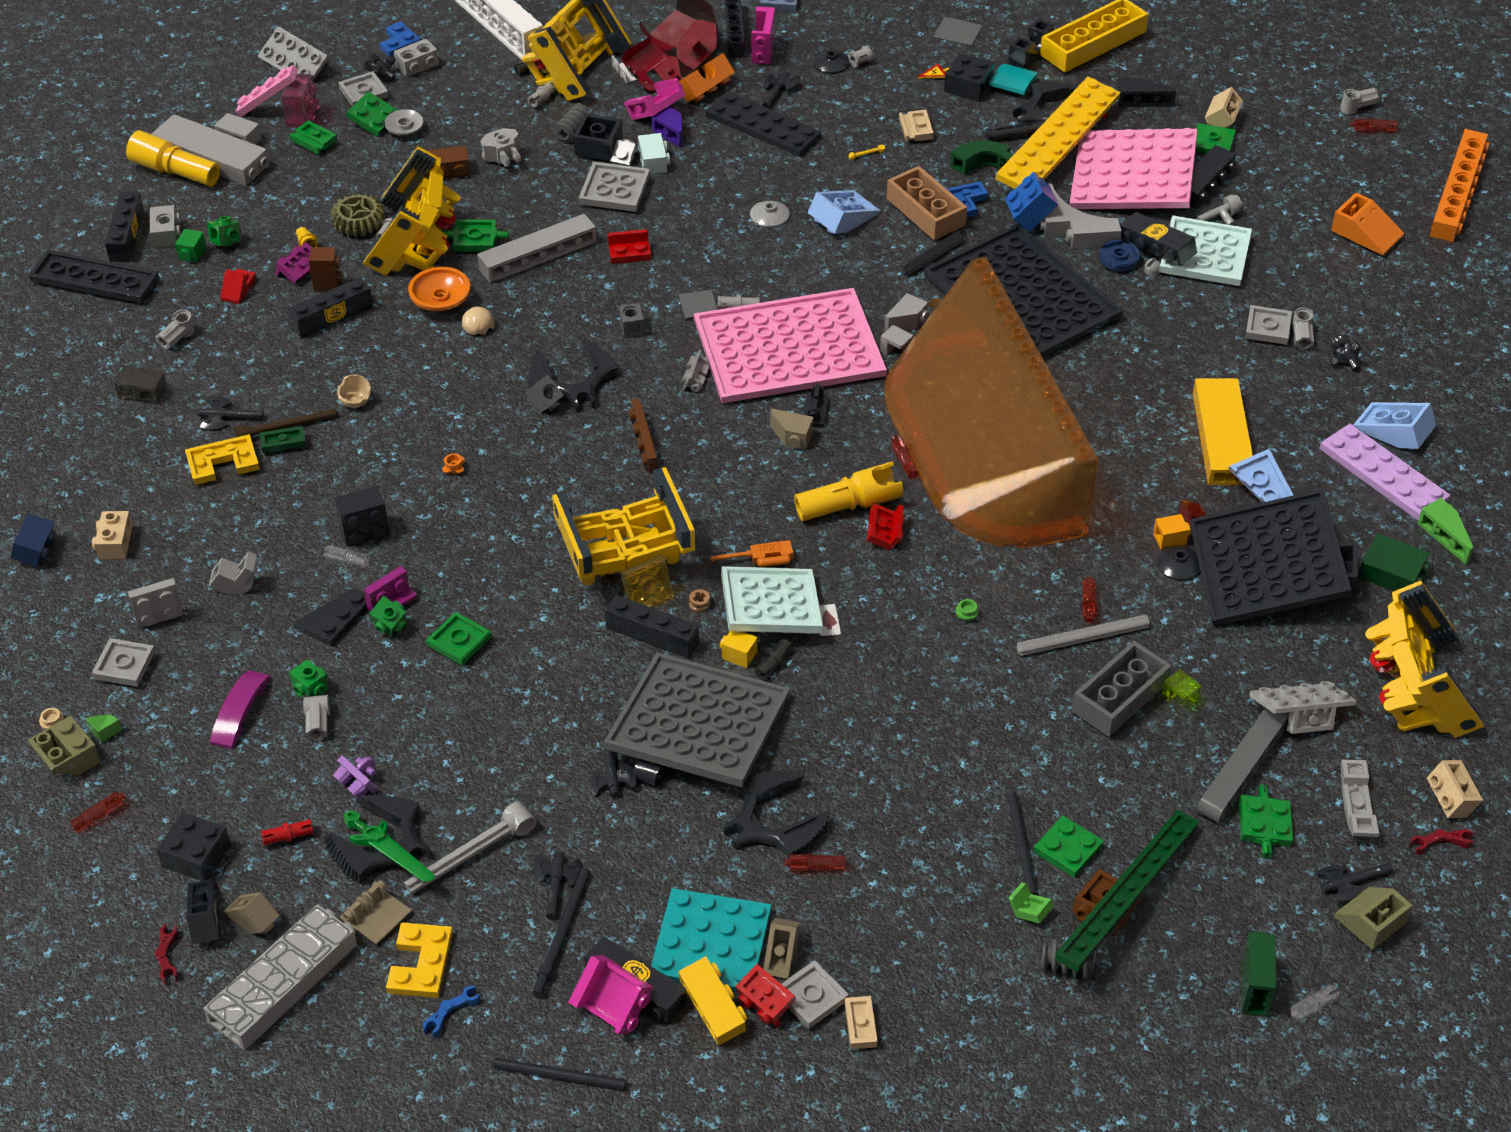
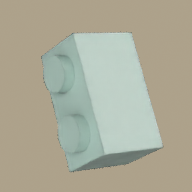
(652, 153)

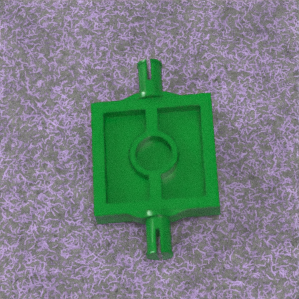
(475, 235)
(1265, 821)

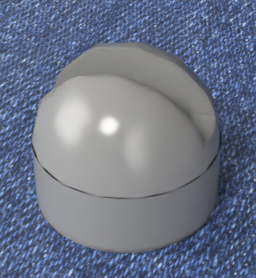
(1152, 267)

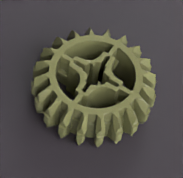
(357, 215)

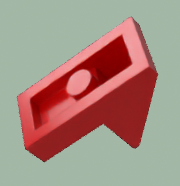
(236, 285)

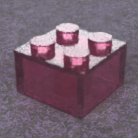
(300, 101)

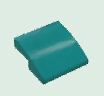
(1013, 79)

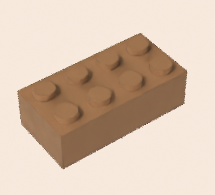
(926, 202)

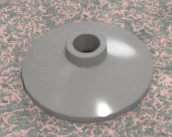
(403, 122)
(769, 214)

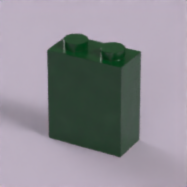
(1393, 563)
(1258, 974)

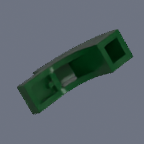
(979, 154)

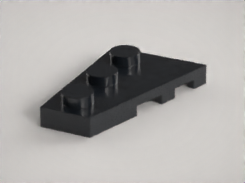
(333, 618)

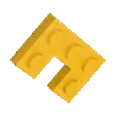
(204, 457)
(426, 979)

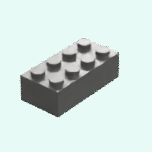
(1121, 688)

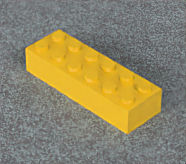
(1093, 34)

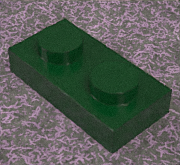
(282, 439)

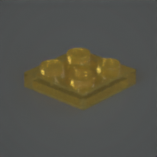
(648, 582)

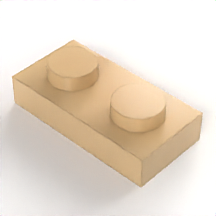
(860, 1022)

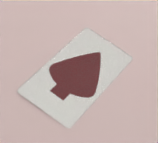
(829, 620)

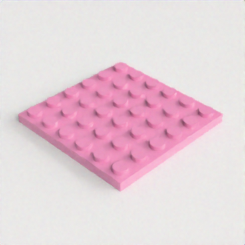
(1134, 169)

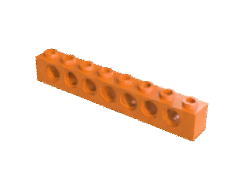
(1460, 186)

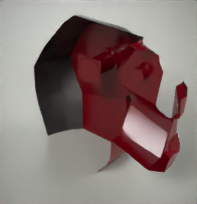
(677, 45)

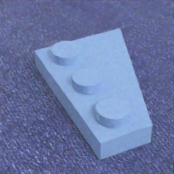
(1262, 476)

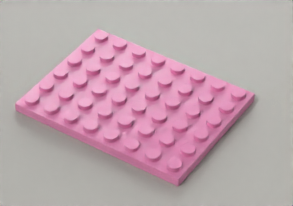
(789, 345)

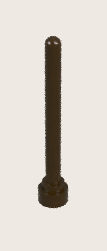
(245, 430)

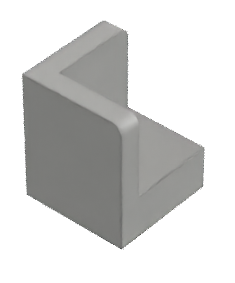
(894, 338)

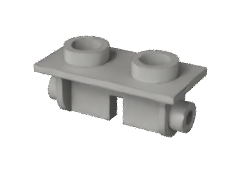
(696, 374)

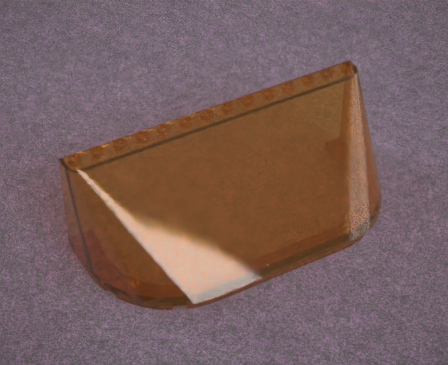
(990, 421)

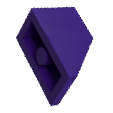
(669, 124)

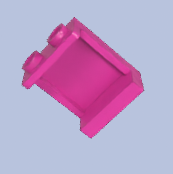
(764, 35)
(667, 93)
(611, 993)

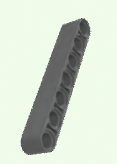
(1242, 765)

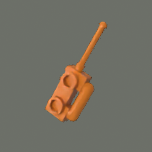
(764, 554)

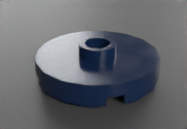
(1119, 255)

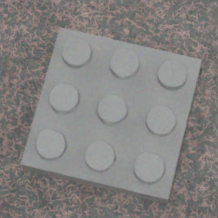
(614, 186)

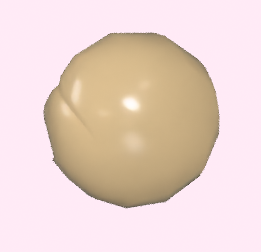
(477, 321)
(354, 391)

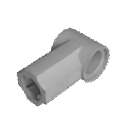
(1356, 99)
(180, 327)
(1303, 328)
(316, 714)

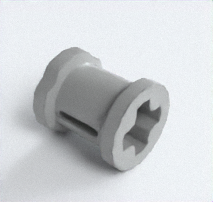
(858, 60)

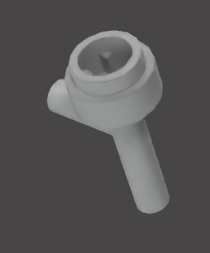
(1231, 206)

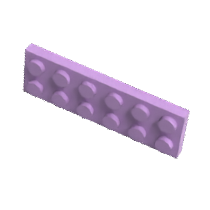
(1382, 470)

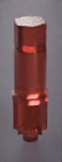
(1374, 125)
(902, 453)
(1089, 602)
(97, 811)
(809, 862)

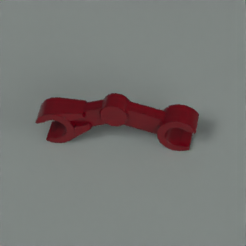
(1455, 837)
(166, 941)

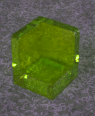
(1181, 685)

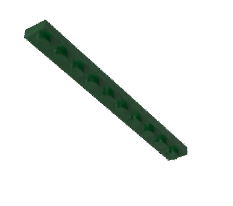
(1126, 891)

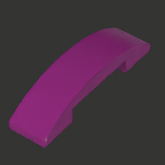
(235, 708)

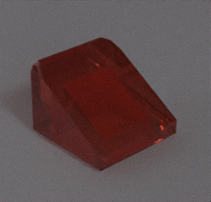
(1190, 510)

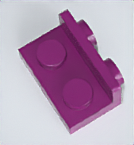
(296, 264)
(393, 587)

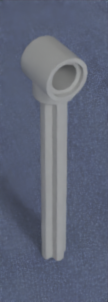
(514, 820)

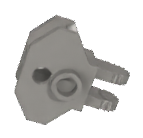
(502, 147)

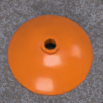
(439, 288)

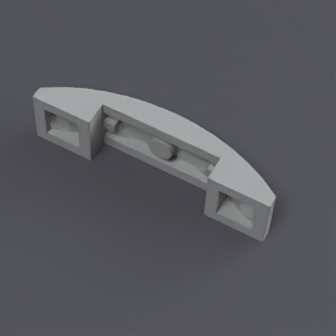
(1357, 798)

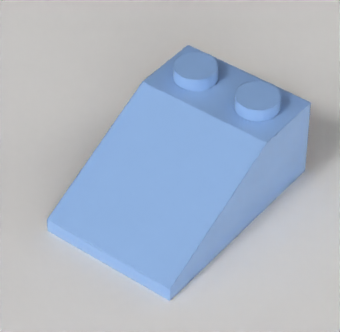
(841, 210)
(1398, 423)

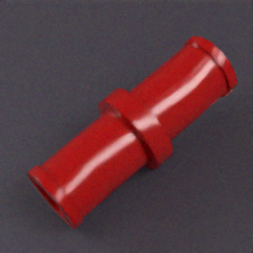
(287, 832)

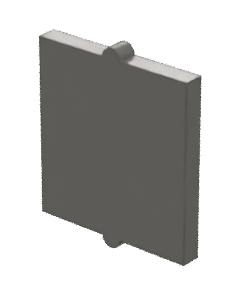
(696, 303)

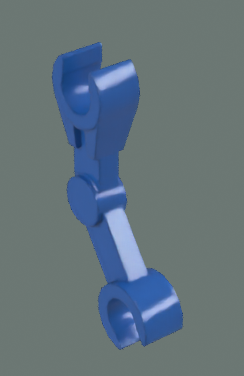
(447, 1006)

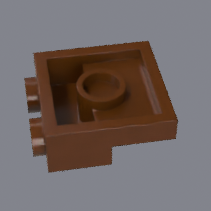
(1093, 893)

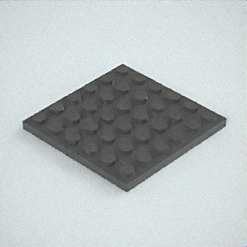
(697, 719)

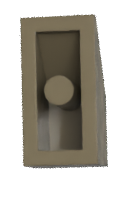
(792, 428)
(252, 913)
(781, 947)

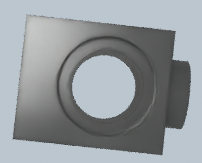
(631, 320)
(537, 396)

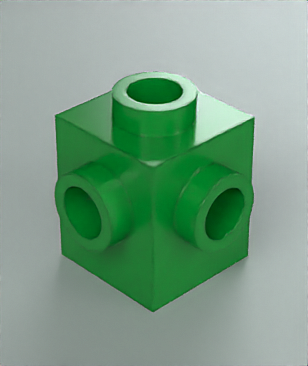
(224, 231)
(388, 616)
(308, 680)

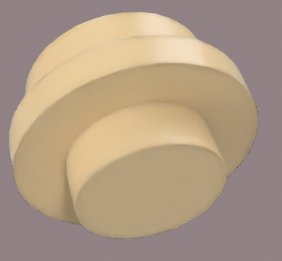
(50, 717)

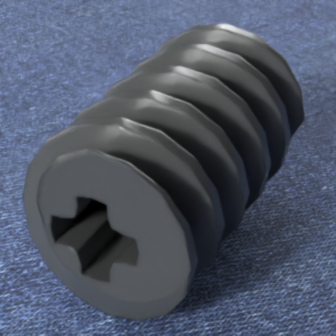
(569, 123)
(1048, 957)

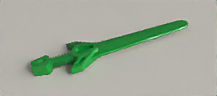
(377, 837)

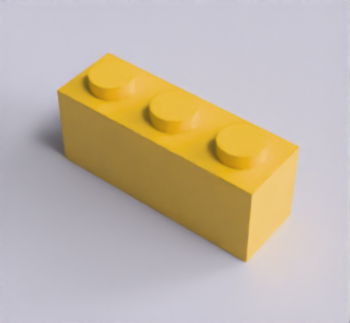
(713, 1000)

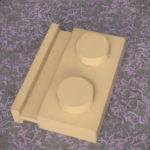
(916, 126)

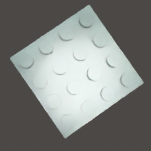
(1219, 248)
(771, 600)

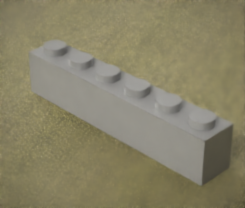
(536, 248)

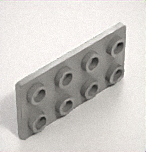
(287, 50)
(1308, 705)

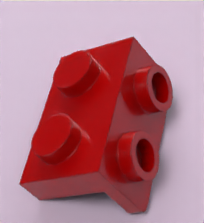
(885, 526)

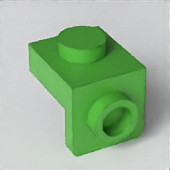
(1028, 905)

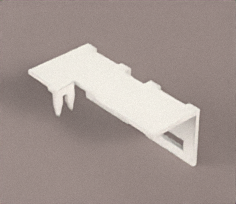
(624, 73)

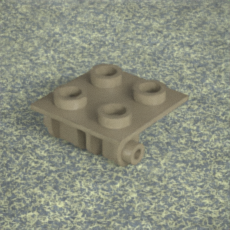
(375, 913)

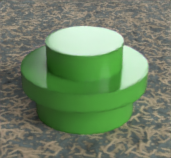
(967, 610)

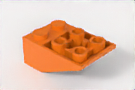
(1366, 224)

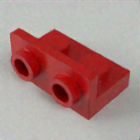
(629, 246)
(765, 995)

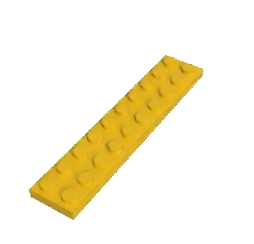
(1059, 133)

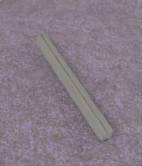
(1082, 635)

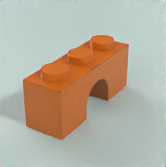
(716, 72)

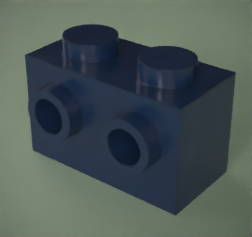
(33, 540)

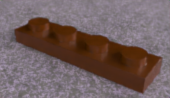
(644, 439)

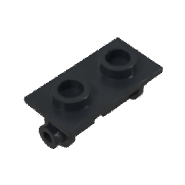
(816, 404)

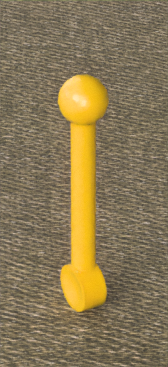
(881, 148)

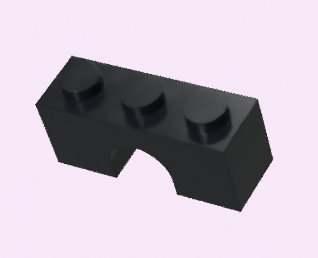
(1025, 50)

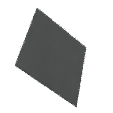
(957, 31)

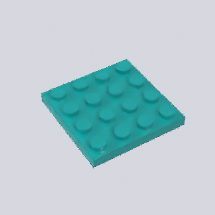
(711, 927)

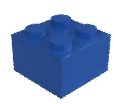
(1031, 201)

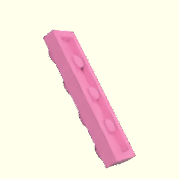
(270, 87)

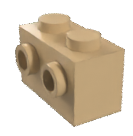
(1224, 108)
(112, 535)
(1454, 789)

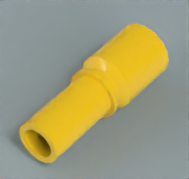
(164, 156)
(862, 489)

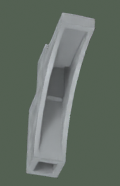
(1079, 227)

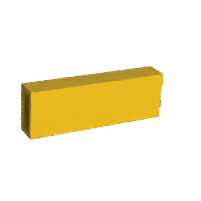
(1221, 428)

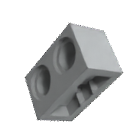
(416, 57)

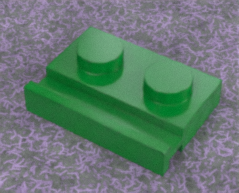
(313, 137)

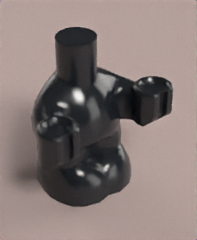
(380, 68)
(1346, 352)

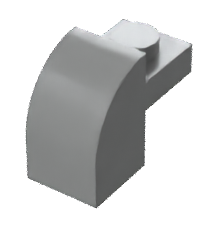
(234, 577)

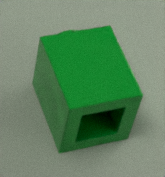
(190, 245)

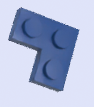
(399, 36)
(968, 194)

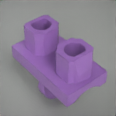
(362, 783)

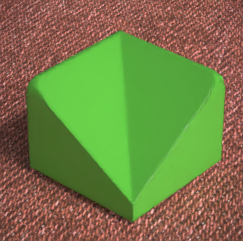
(104, 726)

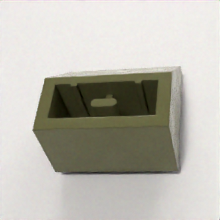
(65, 748)
(1375, 915)

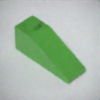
(1446, 527)

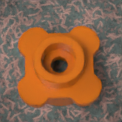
(453, 464)

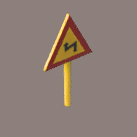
(934, 72)

